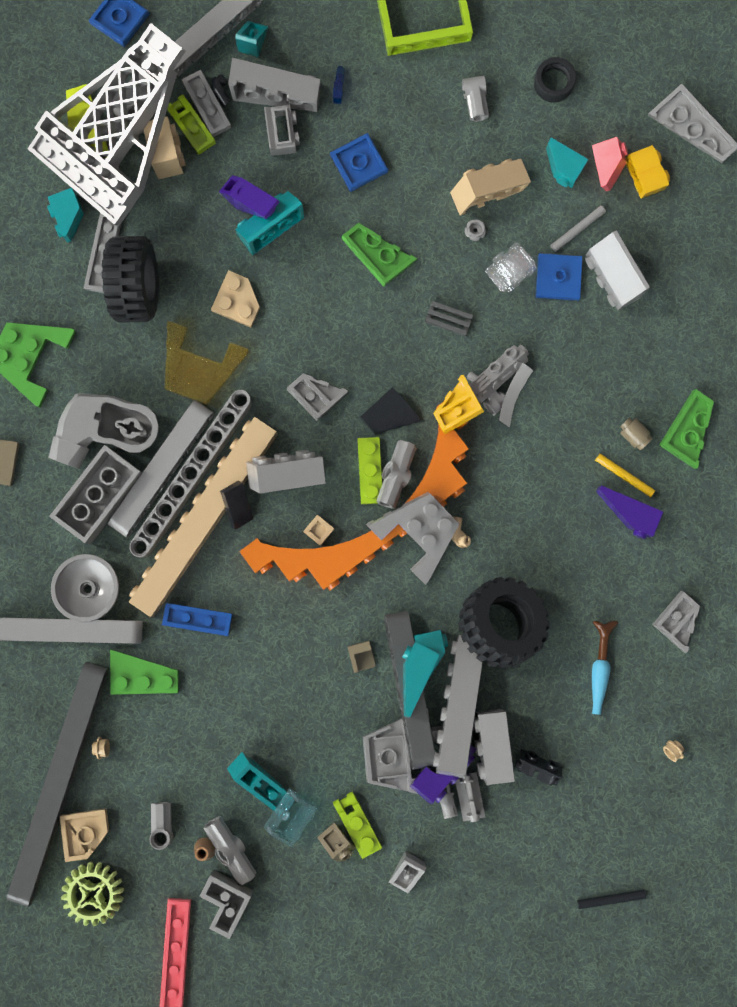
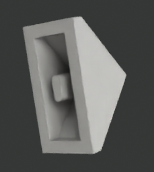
(407, 872)

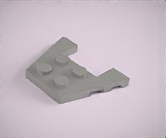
(428, 526)
(388, 757)

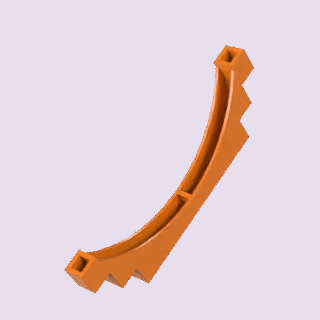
(335, 561)

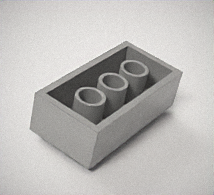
(96, 495)

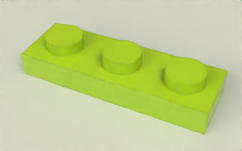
(369, 469)

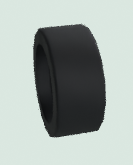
(559, 64)

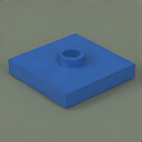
(119, 19)
(359, 162)
(559, 277)

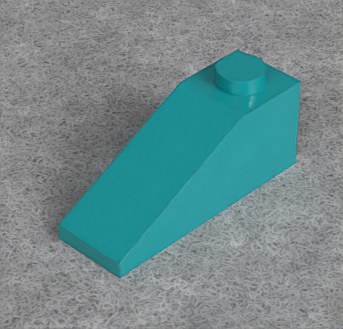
(416, 672)
(256, 780)

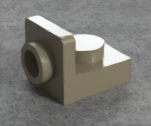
(336, 843)

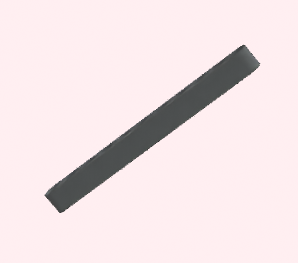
(57, 784)

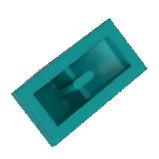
(251, 38)

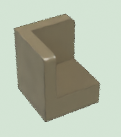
(361, 656)

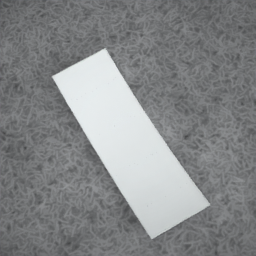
(513, 391)

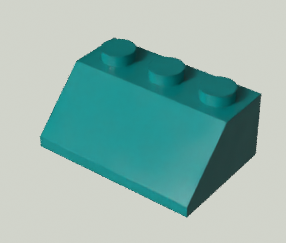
(259, 232)

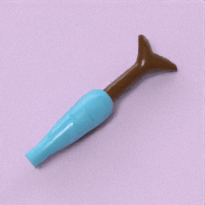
(601, 667)

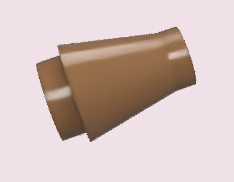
(207, 845)

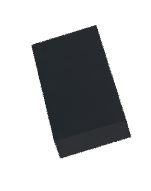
(236, 504)

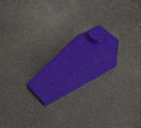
(634, 514)

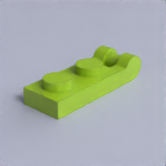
(191, 125)
(357, 825)

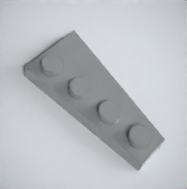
(692, 122)

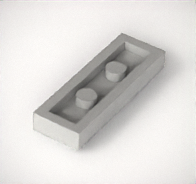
(206, 103)

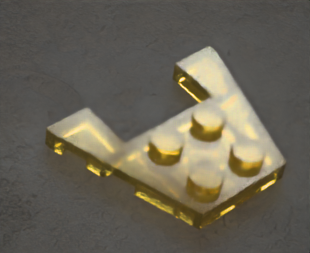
(195, 375)

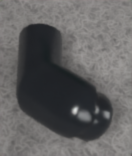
(219, 92)

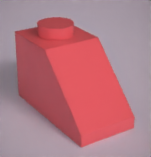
(610, 161)

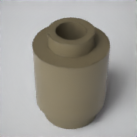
(635, 433)

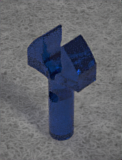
(338, 85)

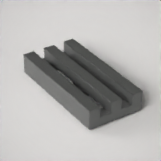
(431, 312)

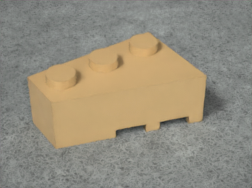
(490, 184)

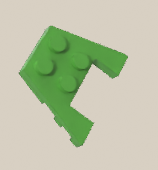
(20, 351)

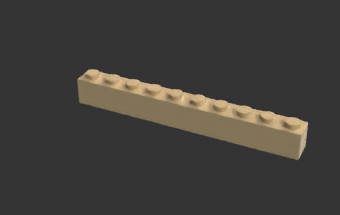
(201, 520)

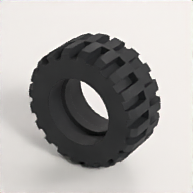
(130, 279)
(524, 606)

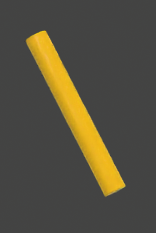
(625, 475)

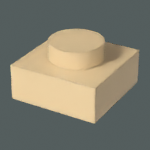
(318, 530)

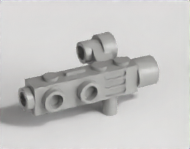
(495, 375)

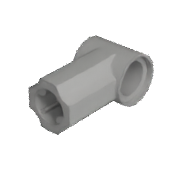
(475, 94)
(161, 822)

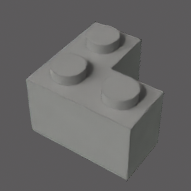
(230, 898)

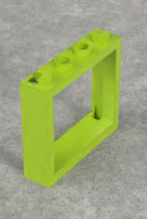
(427, 39)

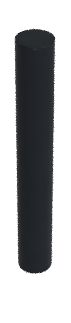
(611, 899)

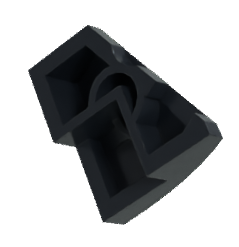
(389, 413)

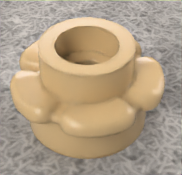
(101, 748)
(673, 750)

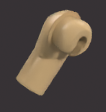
(459, 536)

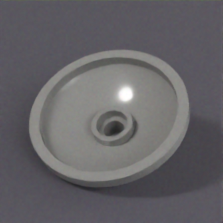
(70, 583)

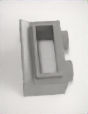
(275, 146)

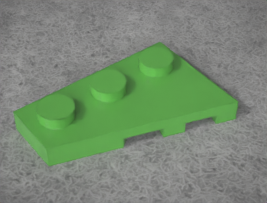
(379, 256)
(687, 431)
(140, 676)

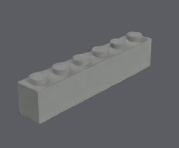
(459, 711)

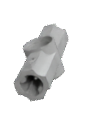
(396, 474)
(230, 850)

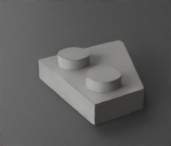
(315, 395)
(678, 620)

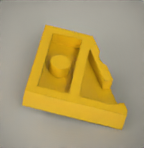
(458, 407)

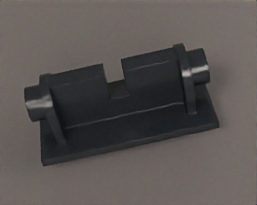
(549, 770)

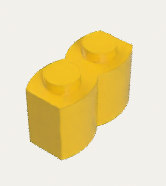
(647, 171)

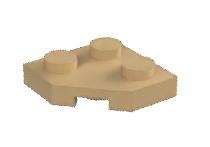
(236, 300)
(83, 833)

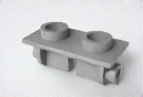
(470, 797)

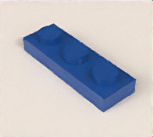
(197, 619)

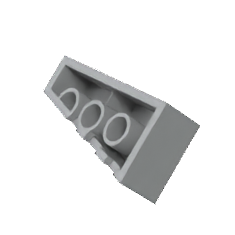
(273, 86)

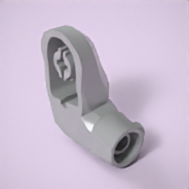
(104, 421)

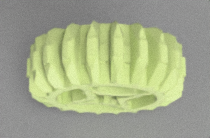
(98, 900)

